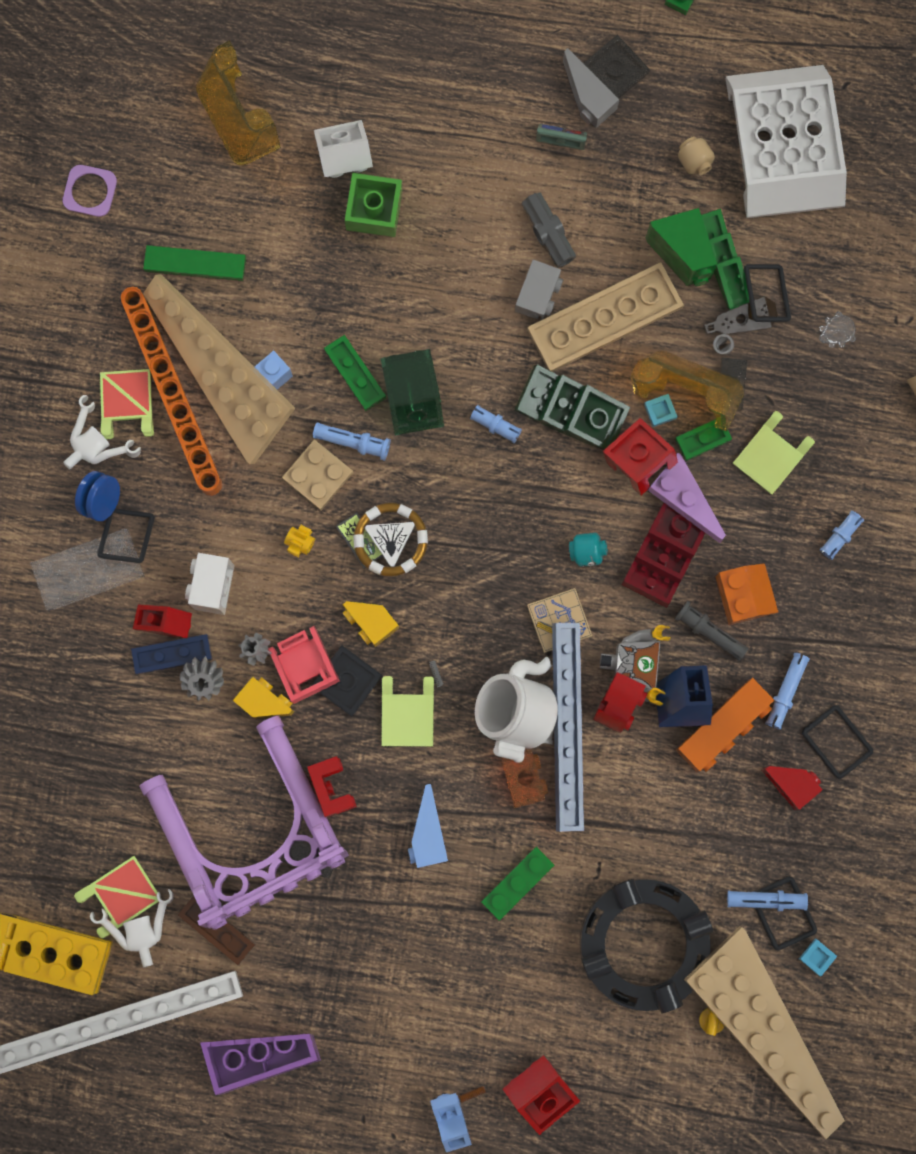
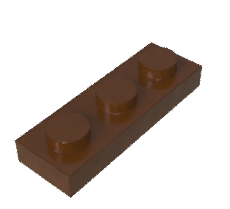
(226, 938)

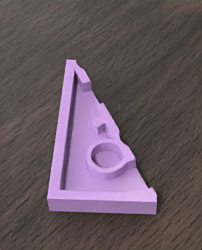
(682, 493)

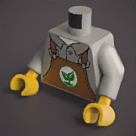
(638, 659)

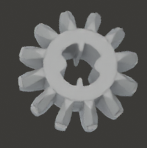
(211, 677)

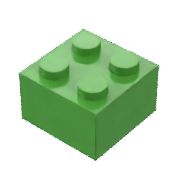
(373, 204)

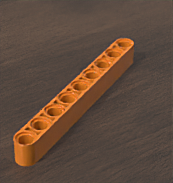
(163, 382)

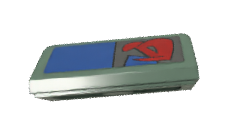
(561, 136)

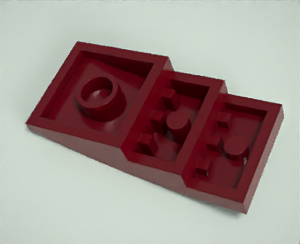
(663, 556)

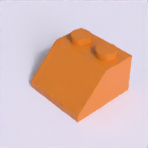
(746, 593)

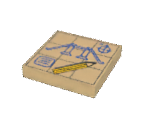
(557, 609)

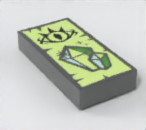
(347, 530)

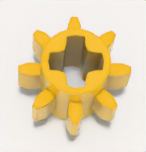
(299, 541)

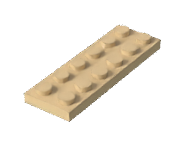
(605, 317)

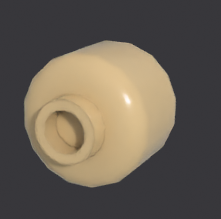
(696, 156)

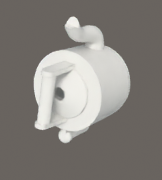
(517, 710)

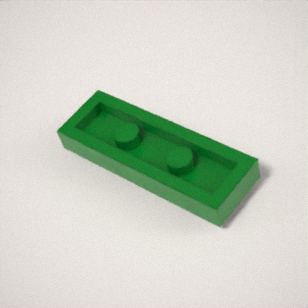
(355, 373)
(517, 883)

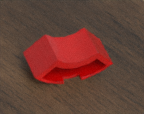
(619, 703)

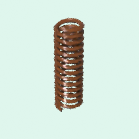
(472, 1094)

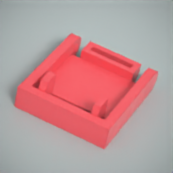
(301, 662)

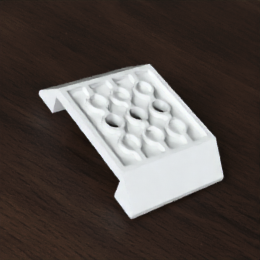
(796, 171)

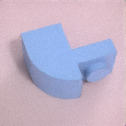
(451, 1122)

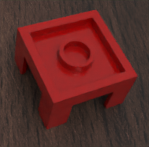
(640, 454)
(325, 789)

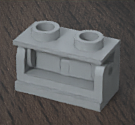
(538, 290)

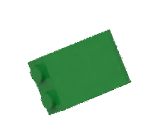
(684, 246)

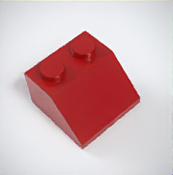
(541, 1095)

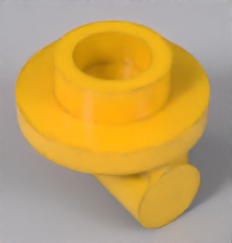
(710, 1022)

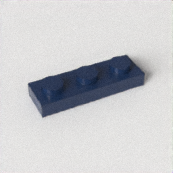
(170, 654)

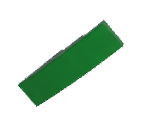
(729, 267)

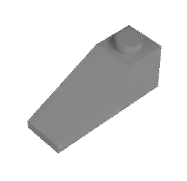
(591, 95)

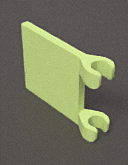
(769, 457)
(407, 717)

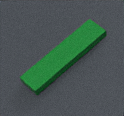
(194, 263)

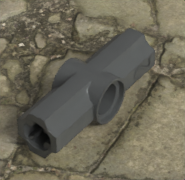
(548, 230)

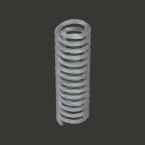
(436, 672)

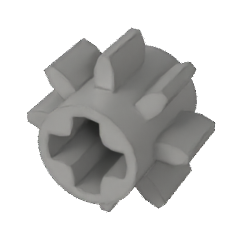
(254, 649)

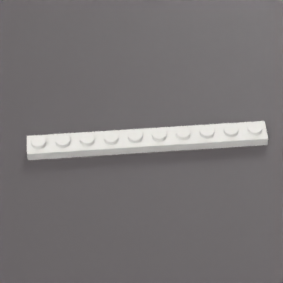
(119, 1021)

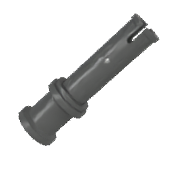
(701, 624)

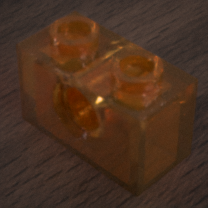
(521, 794)

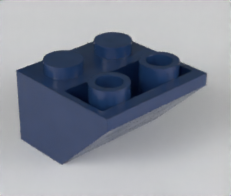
(686, 698)

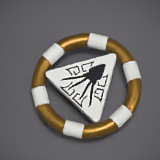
(390, 539)

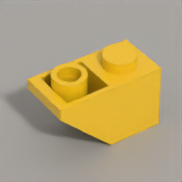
(372, 619)
(261, 702)

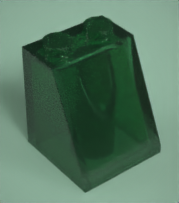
(412, 392)

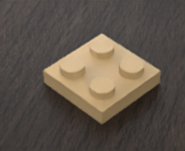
(317, 475)

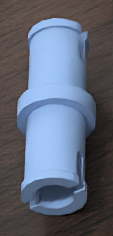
(496, 424)
(841, 535)

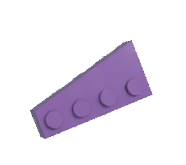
(252, 1060)

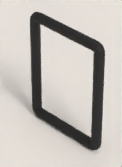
(751, 297)
(146, 540)
(852, 727)
(779, 947)

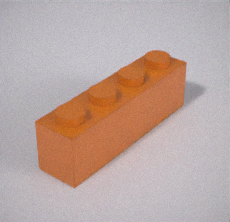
(726, 724)

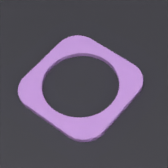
(80, 170)

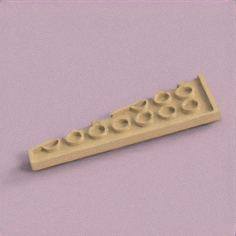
(235, 388)
(748, 1005)

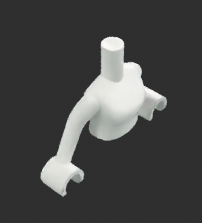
(92, 443)
(139, 931)

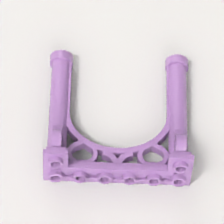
(192, 861)

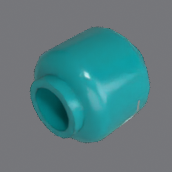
(587, 549)

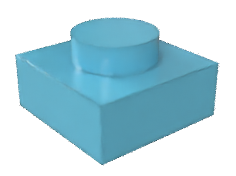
(660, 410)
(817, 957)

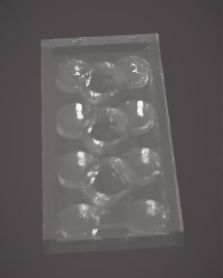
(81, 573)

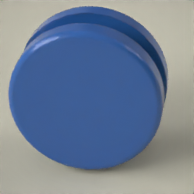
(97, 496)

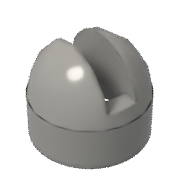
(720, 340)

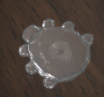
(838, 330)

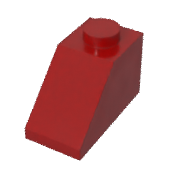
(162, 621)
(794, 785)

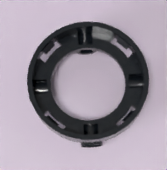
(696, 927)

